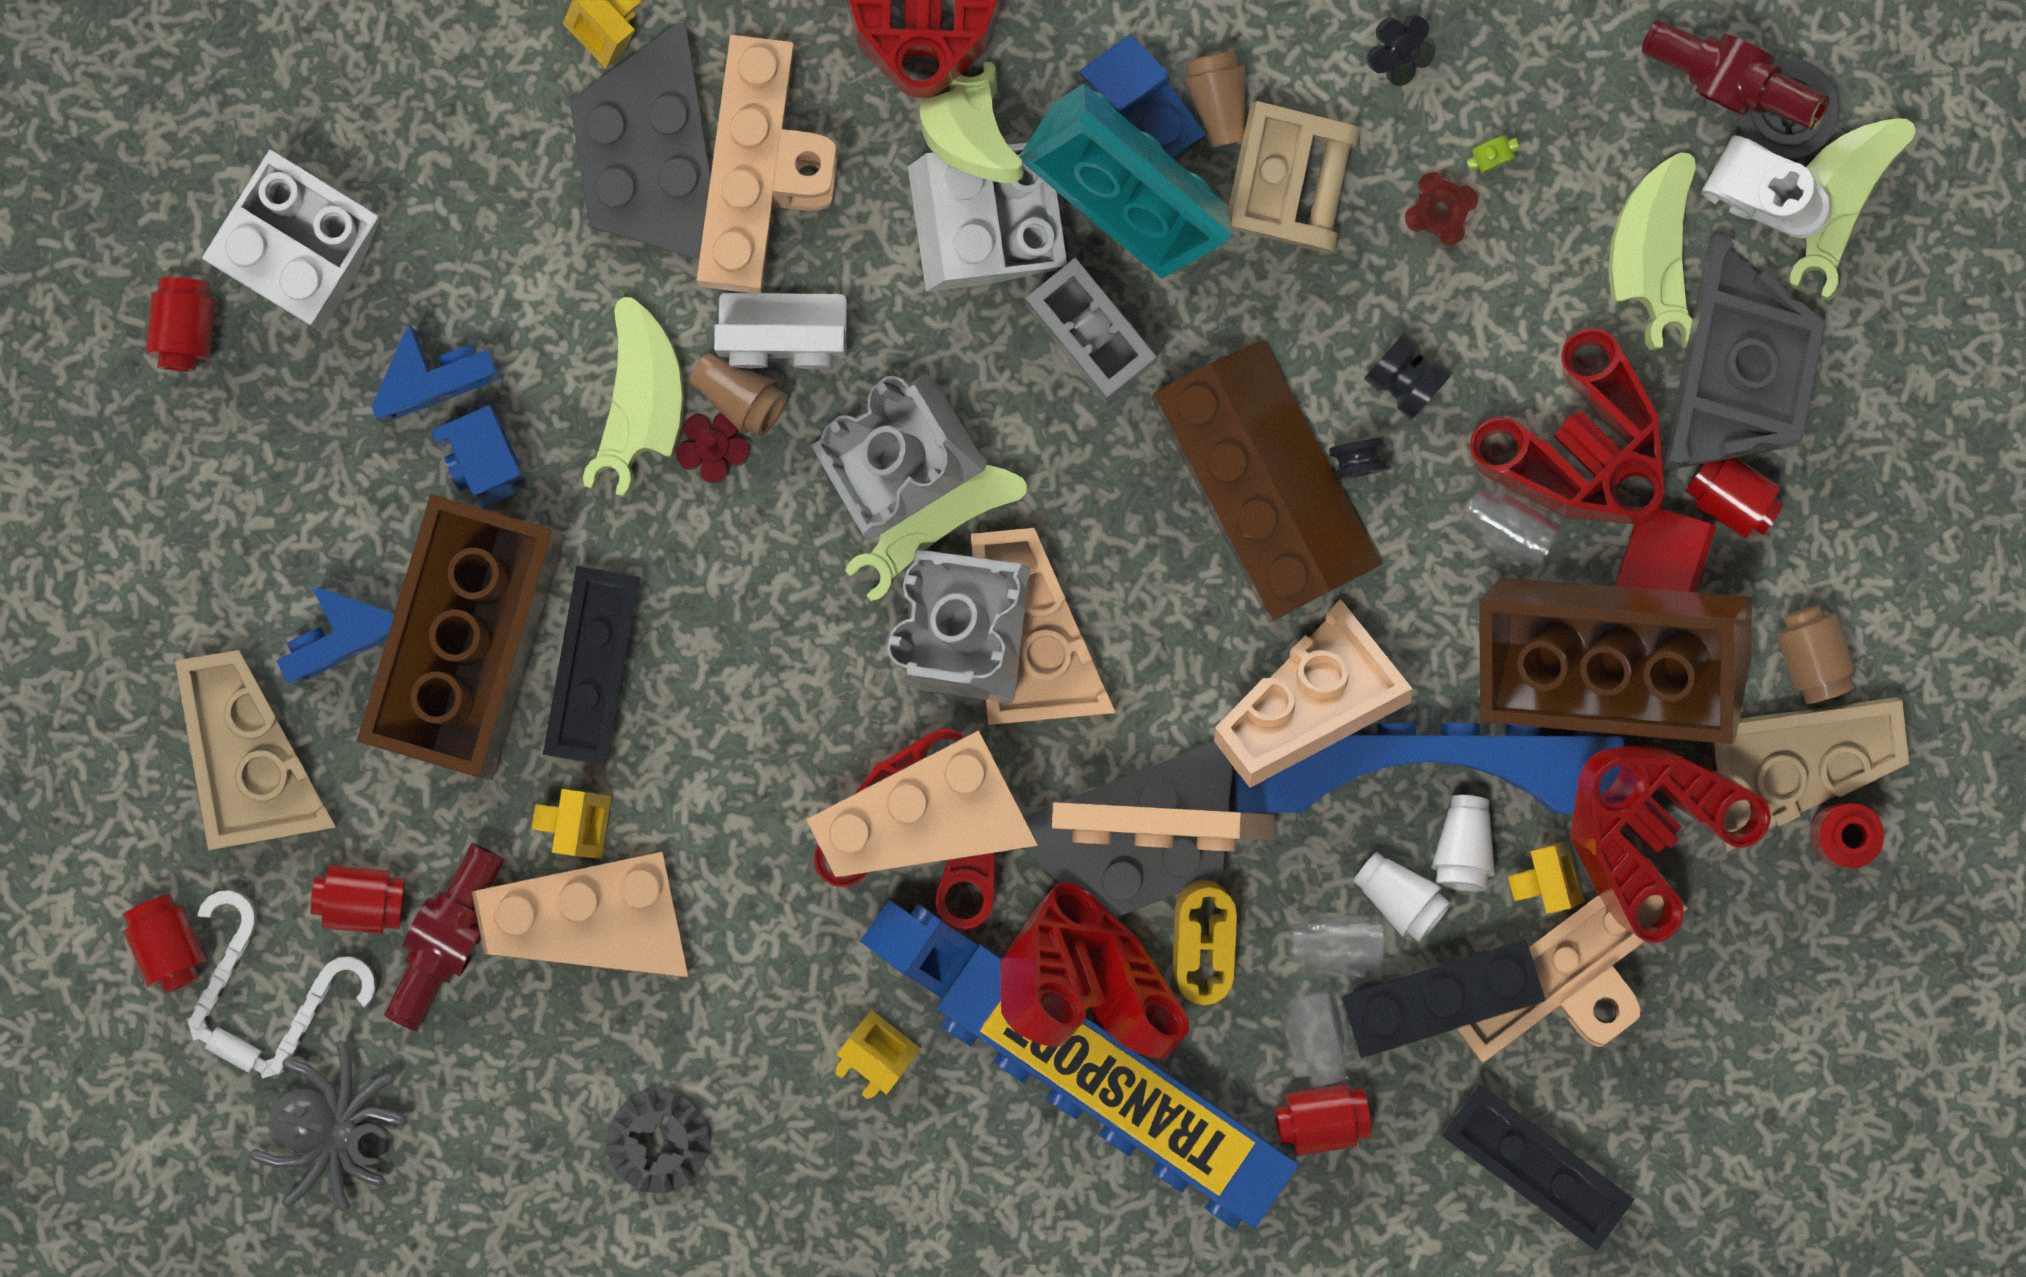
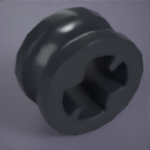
(1359, 458)

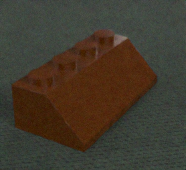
(1265, 480)
(461, 637)
(1614, 659)

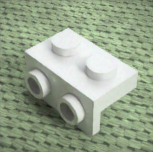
(781, 326)

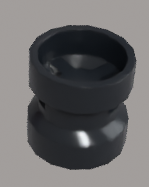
(1408, 376)

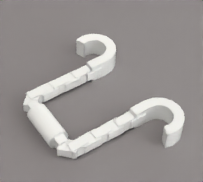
(229, 1046)

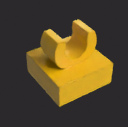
(602, 26)
(577, 823)
(1553, 878)
(877, 1054)

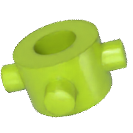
(1493, 154)

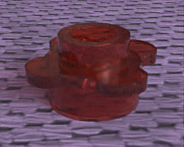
(1458, 202)

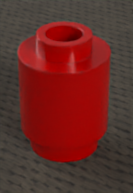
(180, 323)
(1736, 496)
(1827, 831)
(358, 899)
(163, 943)
(1323, 1119)

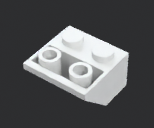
(982, 228)
(294, 241)

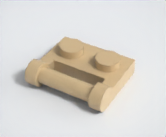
(1273, 175)

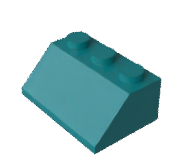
(1126, 182)

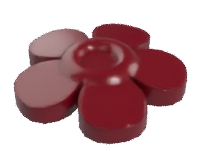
(711, 447)

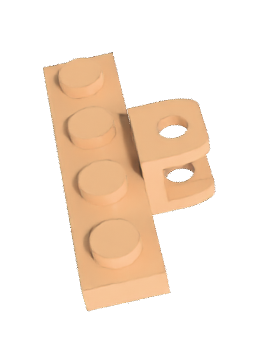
(757, 166)
(1575, 974)

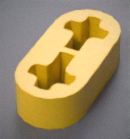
(1219, 942)

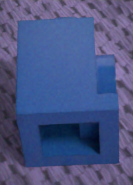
(481, 456)
(919, 946)

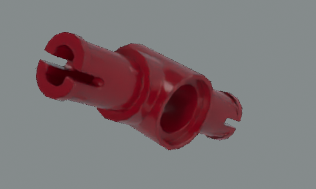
(1735, 74)
(442, 938)

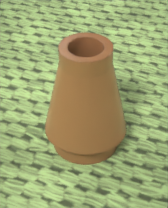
(1219, 95)
(741, 395)

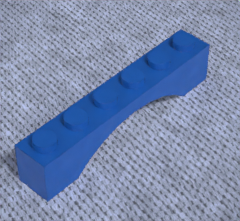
(1523, 757)

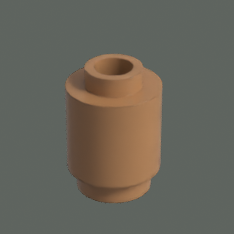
(1816, 654)

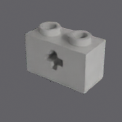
(1090, 330)

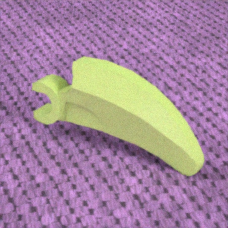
(965, 131)
(1849, 174)
(1649, 248)
(645, 399)
(924, 528)

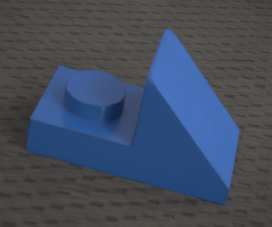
(1143, 95)
(414, 386)
(355, 631)

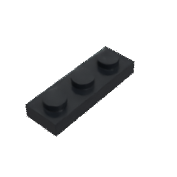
(592, 665)
(1443, 999)
(1537, 1166)

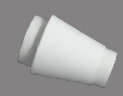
(1465, 846)
(1402, 896)

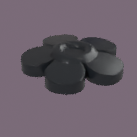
(1403, 47)

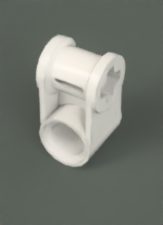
(1768, 189)

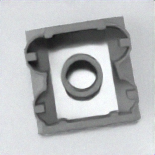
(897, 453)
(961, 626)

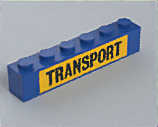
(1131, 1098)

